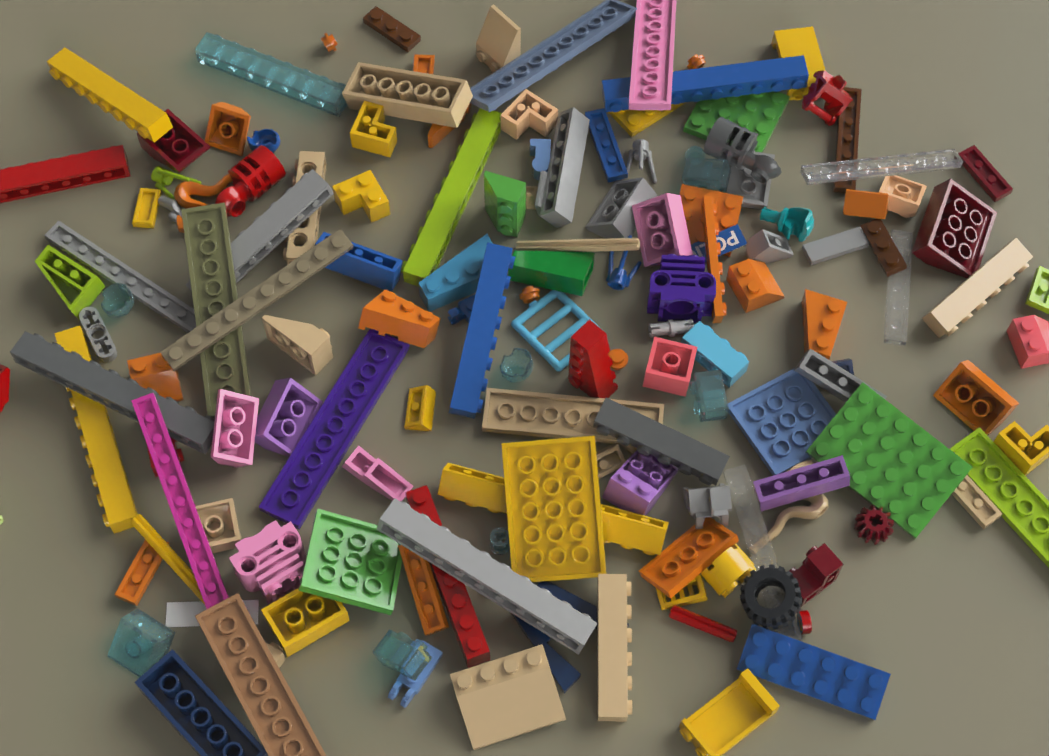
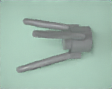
(640, 152)

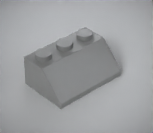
(615, 214)

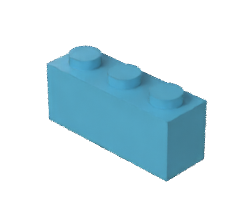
(716, 353)

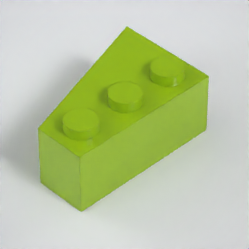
(71, 281)

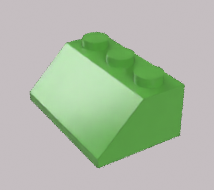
(505, 202)

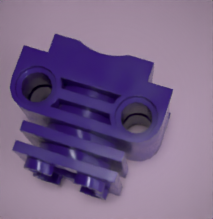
(681, 289)

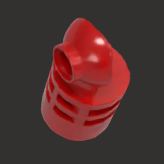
(251, 179)

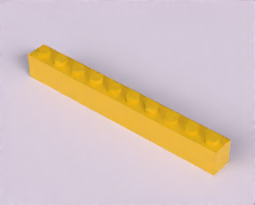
(101, 445)
(488, 491)

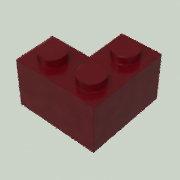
(817, 572)

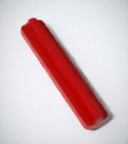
(703, 623)

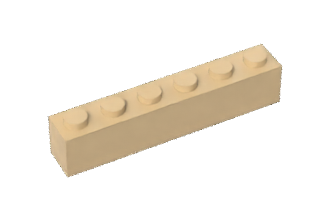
(976, 288)
(612, 648)

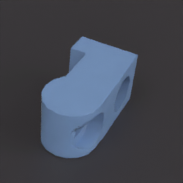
(541, 150)

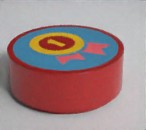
(804, 622)

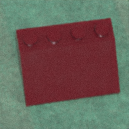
(954, 230)

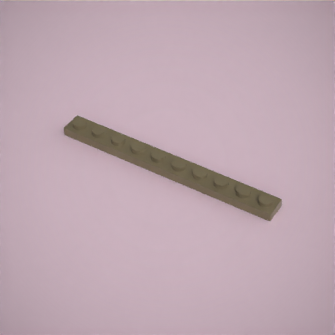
(256, 300)

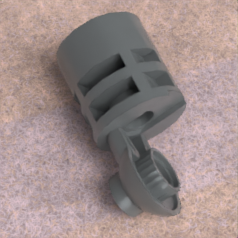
(737, 146)

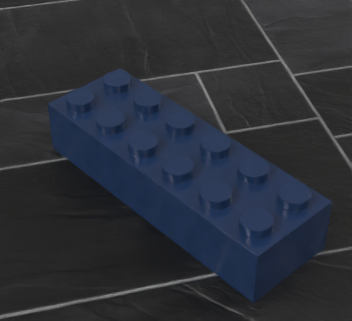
(196, 710)

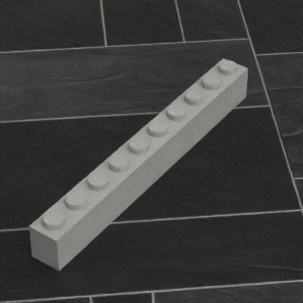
(486, 575)

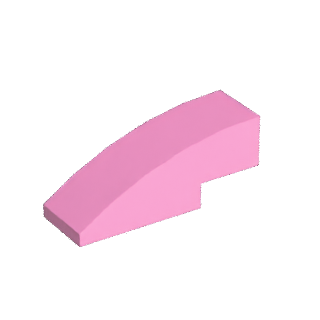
(377, 475)

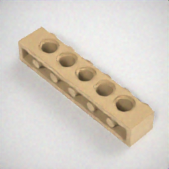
(309, 234)

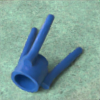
(617, 278)

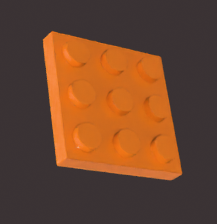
(727, 210)

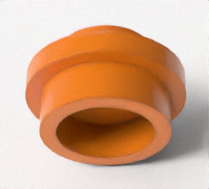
(329, 42)
(696, 62)
(529, 294)
(619, 359)

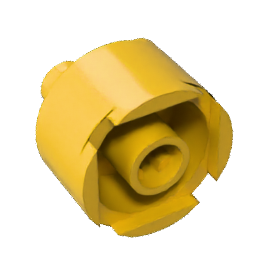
(727, 570)

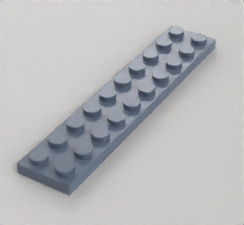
(550, 54)

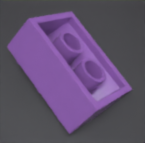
(285, 416)

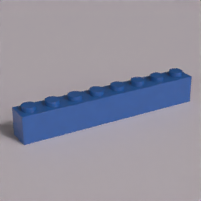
(480, 331)

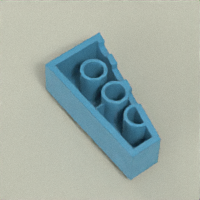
(455, 278)

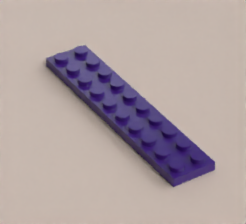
(334, 428)

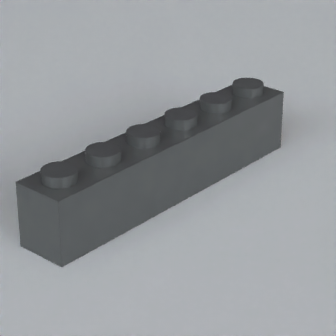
(660, 441)

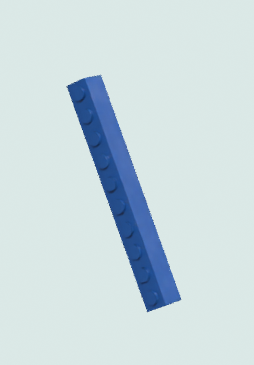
(719, 82)

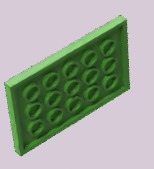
(891, 459)

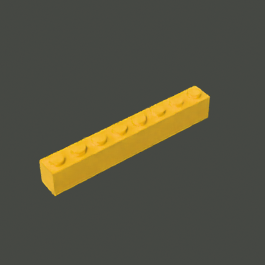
(109, 95)

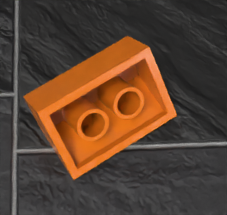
(975, 398)

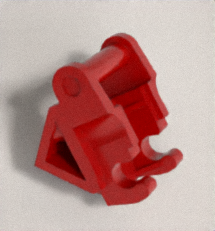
(830, 90)

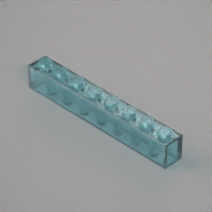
(271, 73)

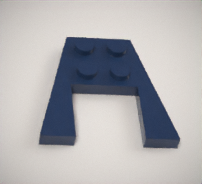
(561, 670)

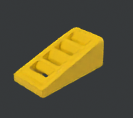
(692, 599)

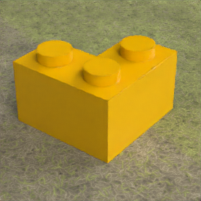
(371, 133)
(362, 192)
(1021, 448)

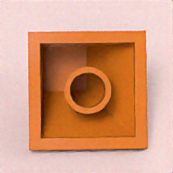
(227, 128)

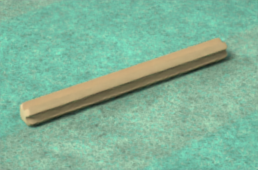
(580, 245)

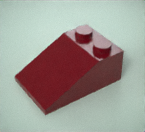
(176, 147)

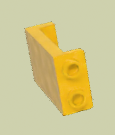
(798, 43)
(729, 716)

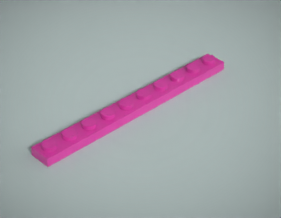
(180, 500)

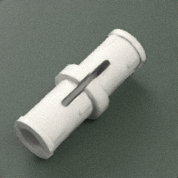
(670, 328)

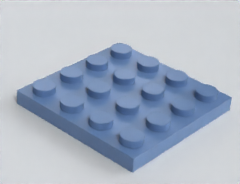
(782, 419)

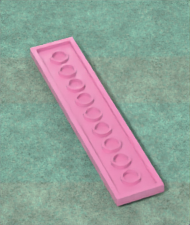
(653, 55)

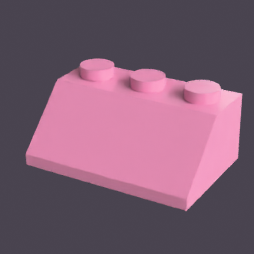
(661, 228)
(234, 429)

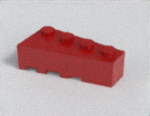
(590, 362)

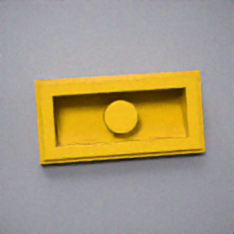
(420, 408)

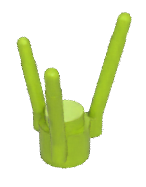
(165, 177)

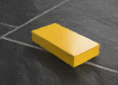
(146, 208)

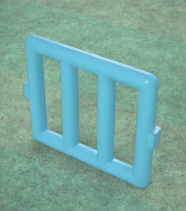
(530, 337)

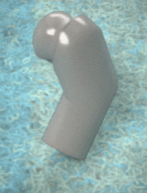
(172, 205)

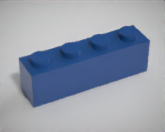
(367, 266)

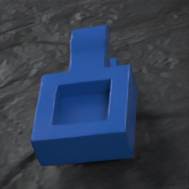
(462, 312)

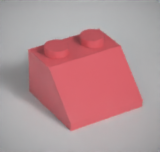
(1030, 340)
(669, 366)

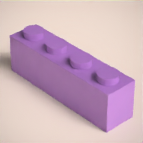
(801, 483)

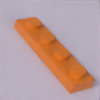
(424, 592)

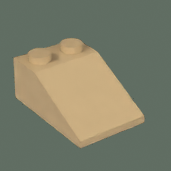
(498, 40)
(301, 341)

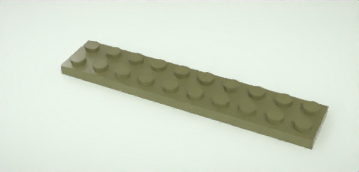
(212, 290)

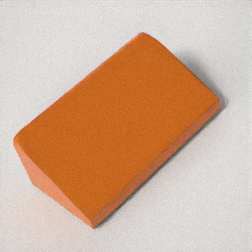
(865, 204)

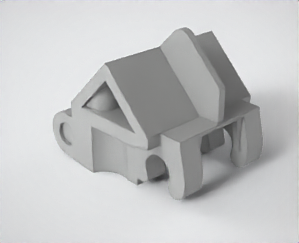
(708, 503)

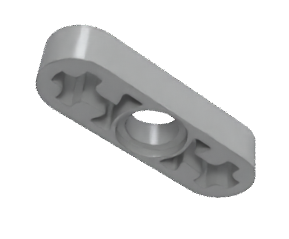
(105, 339)

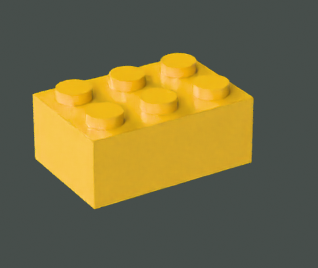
(303, 619)

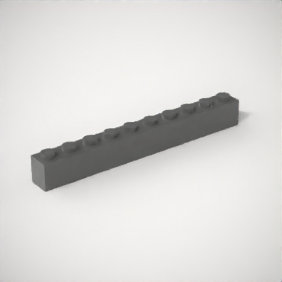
(110, 388)

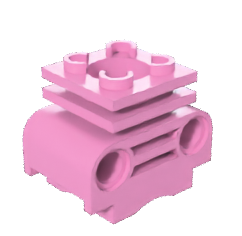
(270, 561)

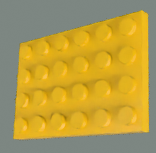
(554, 508)

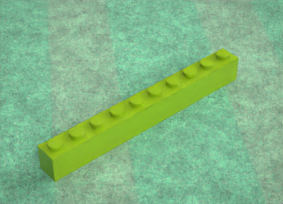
(453, 197)

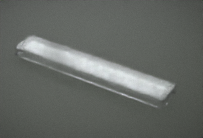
(899, 292)

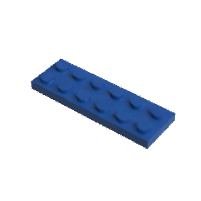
(814, 671)

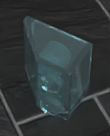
(140, 642)

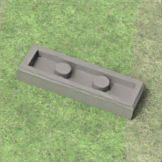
(835, 245)

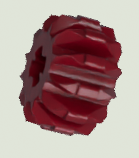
(873, 533)

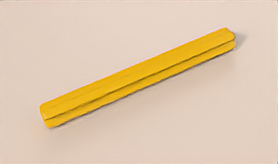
(166, 553)

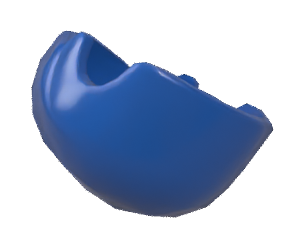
(265, 137)

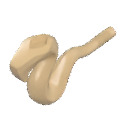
(818, 506)

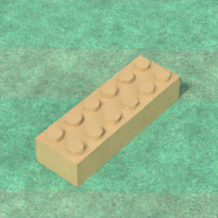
(409, 94)

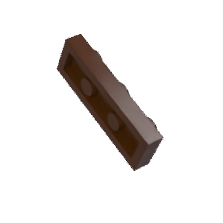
(392, 29)
(884, 247)

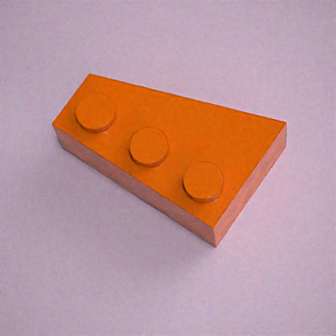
(399, 318)
(821, 321)

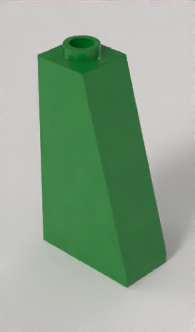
(553, 270)

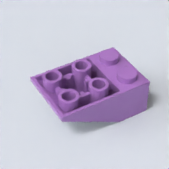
(639, 483)

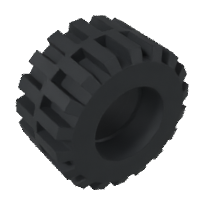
(771, 577)

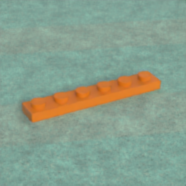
(713, 249)

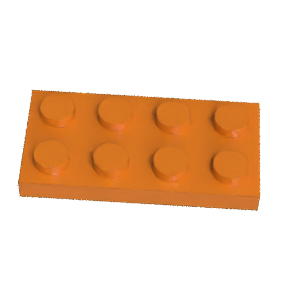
(688, 557)

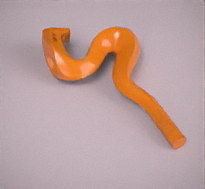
(186, 189)

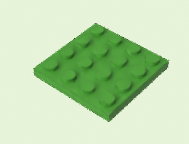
(753, 111)
(351, 563)

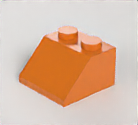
(753, 284)
(156, 373)

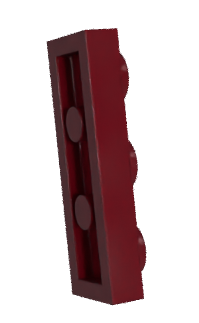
(985, 173)

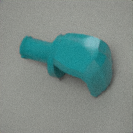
(790, 221)

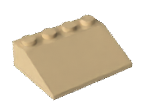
(507, 697)

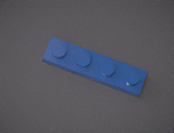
(606, 145)

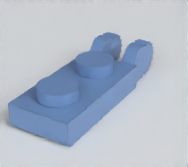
(415, 686)

